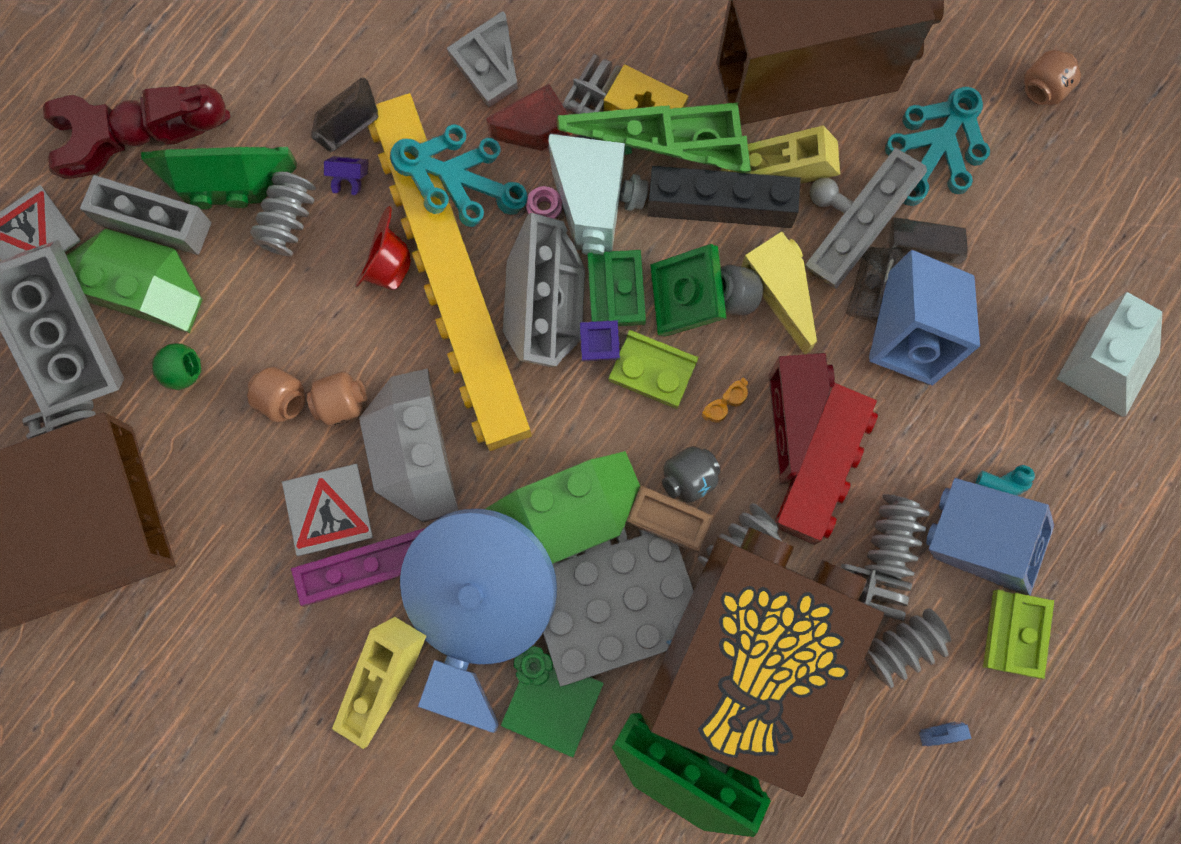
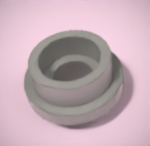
(634, 192)

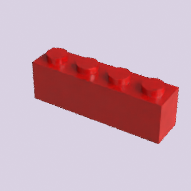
(823, 473)

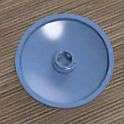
(478, 586)

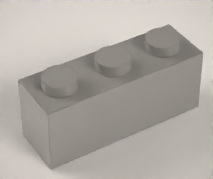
(146, 215)

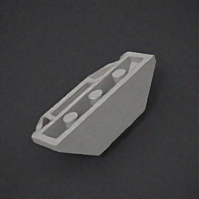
(543, 292)
(408, 447)

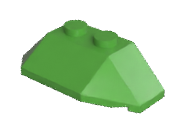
(136, 279)
(576, 505)

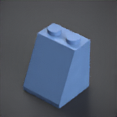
(926, 319)
(991, 534)

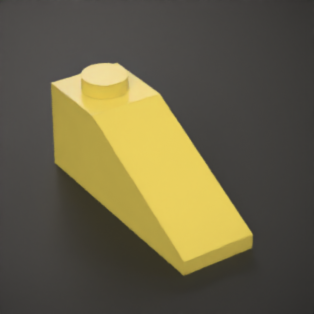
(801, 154)
(785, 287)
(377, 679)

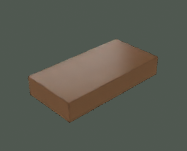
(669, 519)

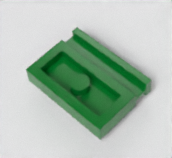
(617, 287)

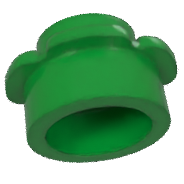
(540, 674)

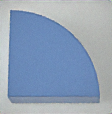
(944, 734)

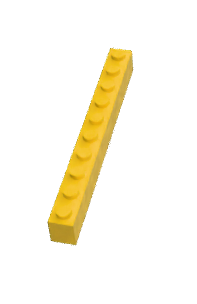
(453, 288)

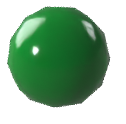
(176, 366)

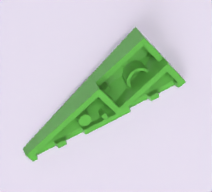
(691, 133)

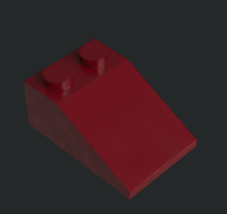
(797, 399)

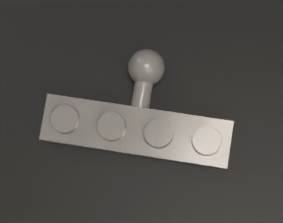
(863, 217)

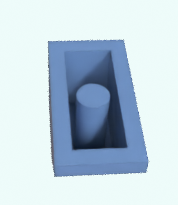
(458, 695)

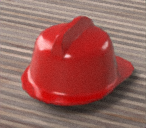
(387, 257)

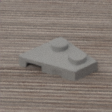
(487, 59)

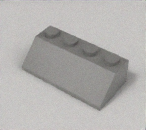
(54, 331)

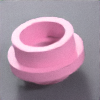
(544, 194)

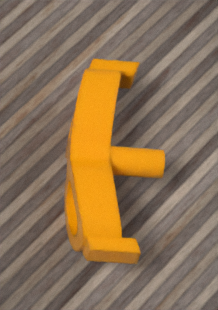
(734, 396)

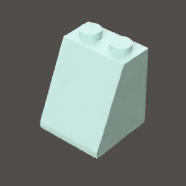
(589, 184)
(1115, 353)

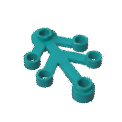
(944, 139)
(455, 175)

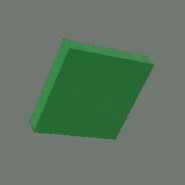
(688, 290)
(551, 712)

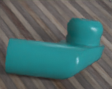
(1014, 482)

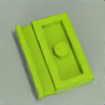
(653, 369)
(1018, 634)

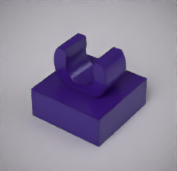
(346, 168)
(599, 340)

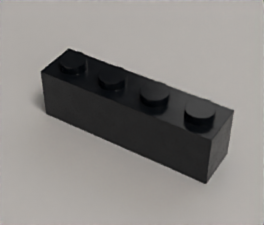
(723, 196)

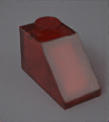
(528, 120)

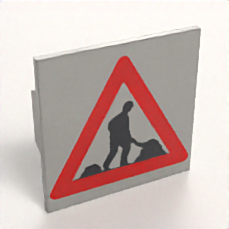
(32, 223)
(327, 510)

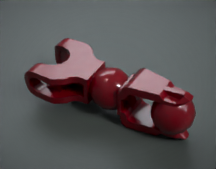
(99, 132)

